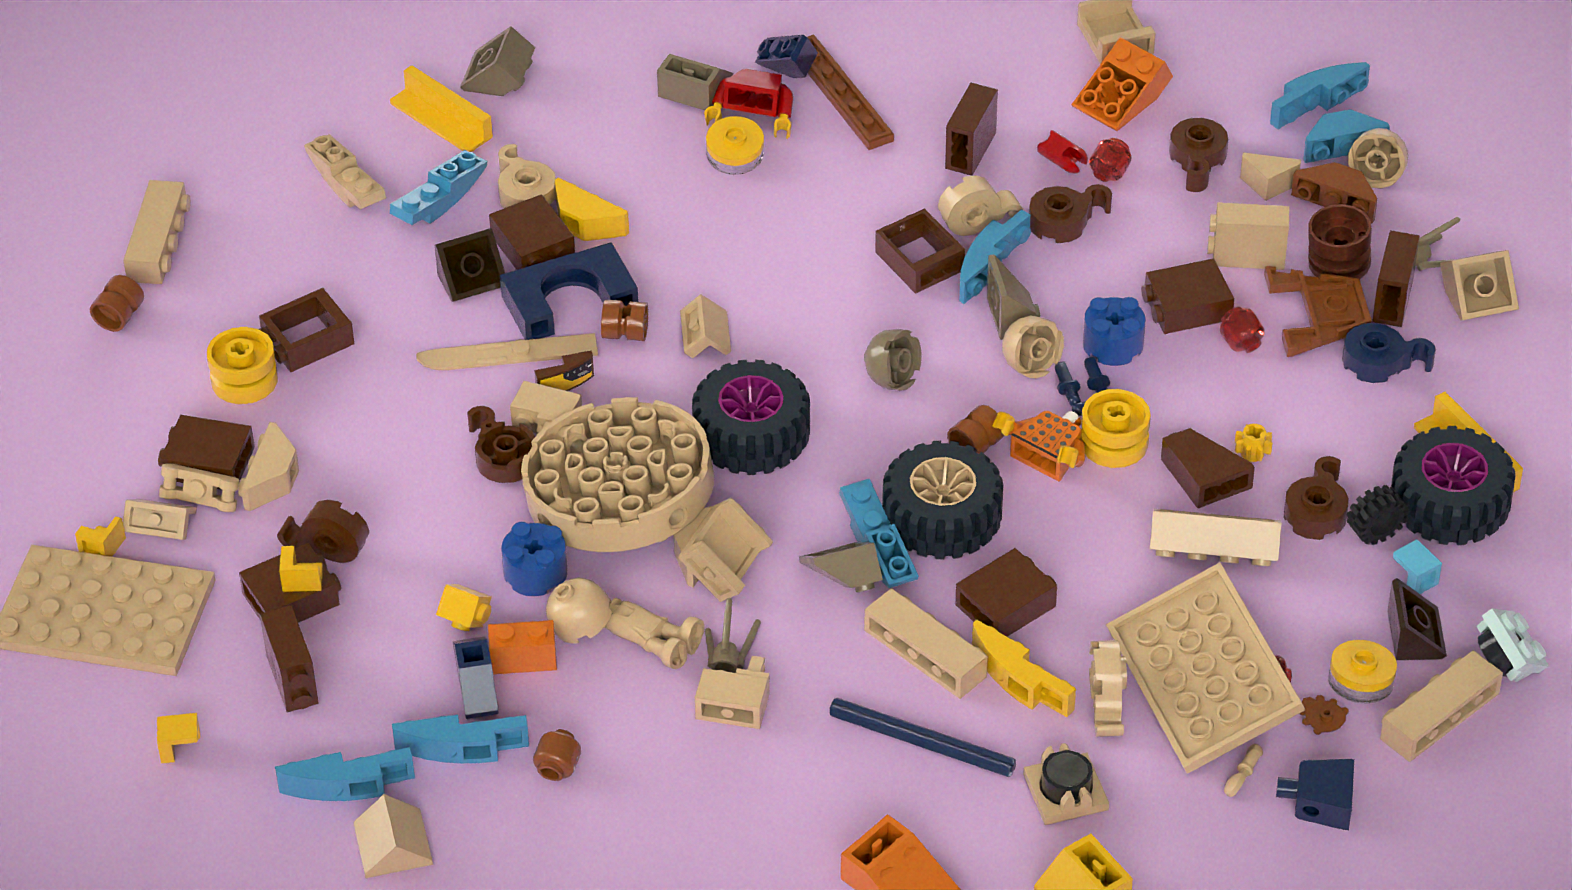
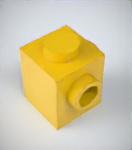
(464, 607)

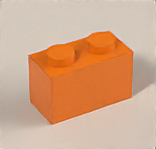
(522, 647)

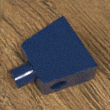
(1321, 791)

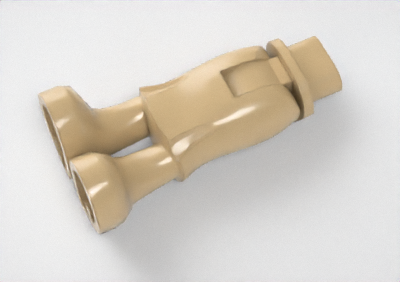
(649, 630)

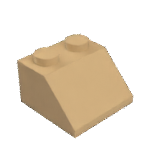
(1480, 284)

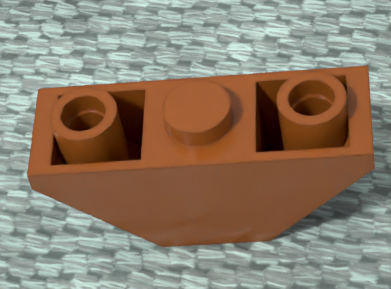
(1335, 185)

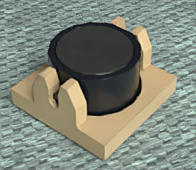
(1065, 785)

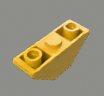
(588, 214)

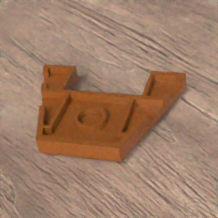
(1331, 303)

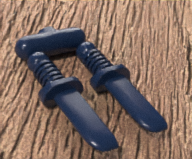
(1071, 387)

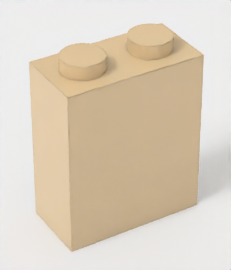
(1249, 235)

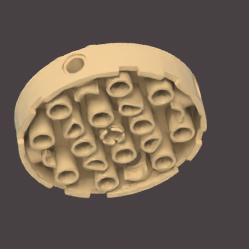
(618, 474)

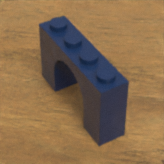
(592, 268)

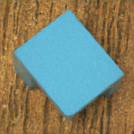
(1420, 564)

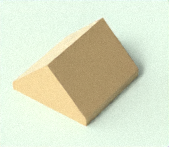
(391, 837)

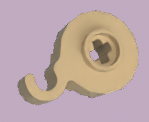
(523, 178)
(974, 205)
(1107, 681)

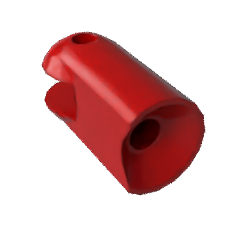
(1062, 152)

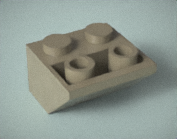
(689, 81)

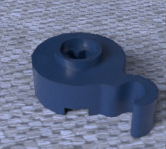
(1380, 351)

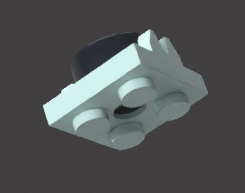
(1509, 644)

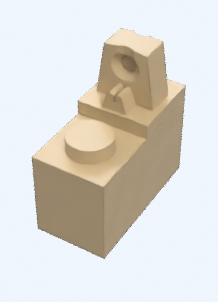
(540, 405)
(734, 697)

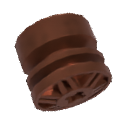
(1339, 241)

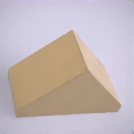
(1268, 174)

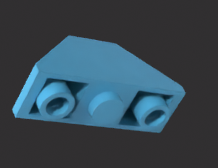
(1336, 134)

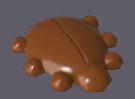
(1323, 714)

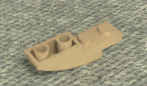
(342, 173)

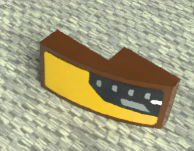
(573, 372)

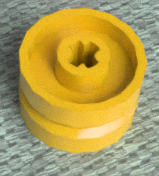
(242, 365)
(1115, 428)

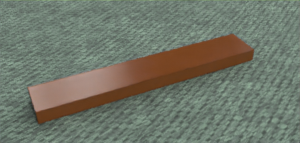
(848, 99)

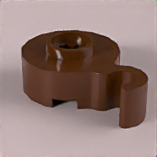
(1198, 147)
(1064, 212)
(499, 447)
(1317, 502)
(328, 531)

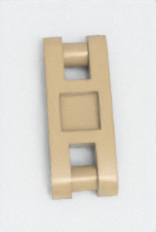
(199, 487)

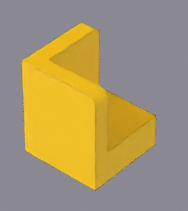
(101, 539)
(298, 576)
(174, 731)

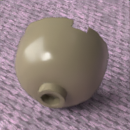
(893, 358)

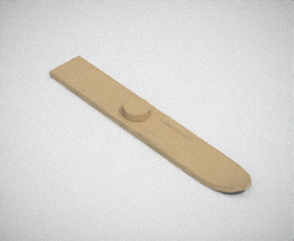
(507, 352)

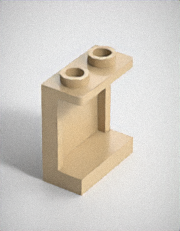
(1107, 21)
(724, 548)

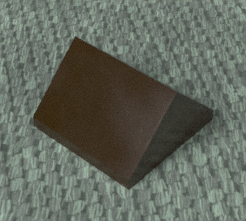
(469, 265)
(1414, 625)

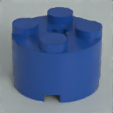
(1114, 330)
(534, 558)

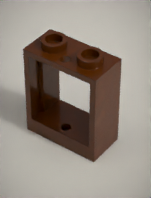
(929, 270)
(316, 346)

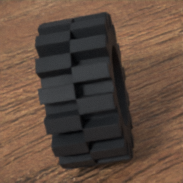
(1377, 514)

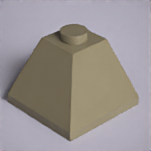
(1007, 297)
(848, 565)

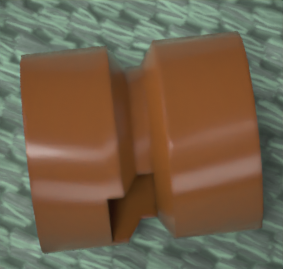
(116, 303)
(624, 320)
(976, 429)

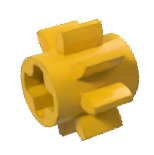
(1253, 442)

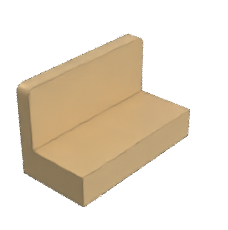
(704, 325)
(157, 518)

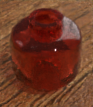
(1110, 159)
(1242, 329)

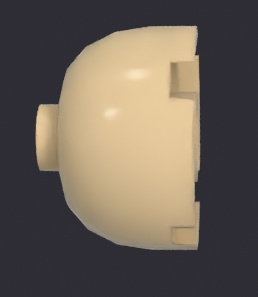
(1379, 156)
(1032, 346)
(578, 609)

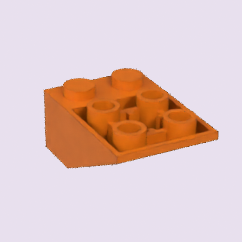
(1123, 85)
(892, 860)

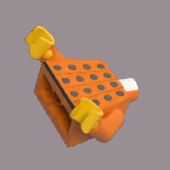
(1045, 441)

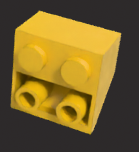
(1084, 867)

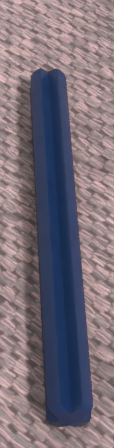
(922, 737)

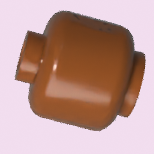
(557, 755)

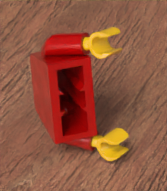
(754, 93)

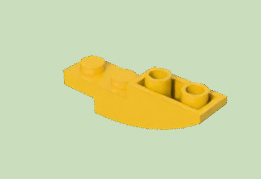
(1023, 680)

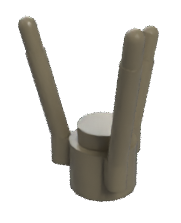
(1424, 250)
(726, 655)

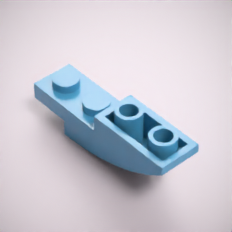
(1321, 87)
(442, 191)
(995, 240)
(871, 525)
(450, 742)
(335, 780)

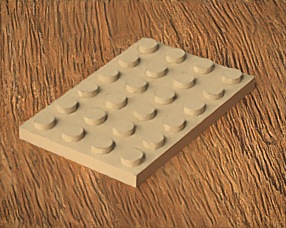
(104, 609)
(1205, 668)

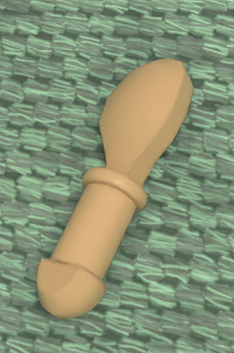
(1245, 769)

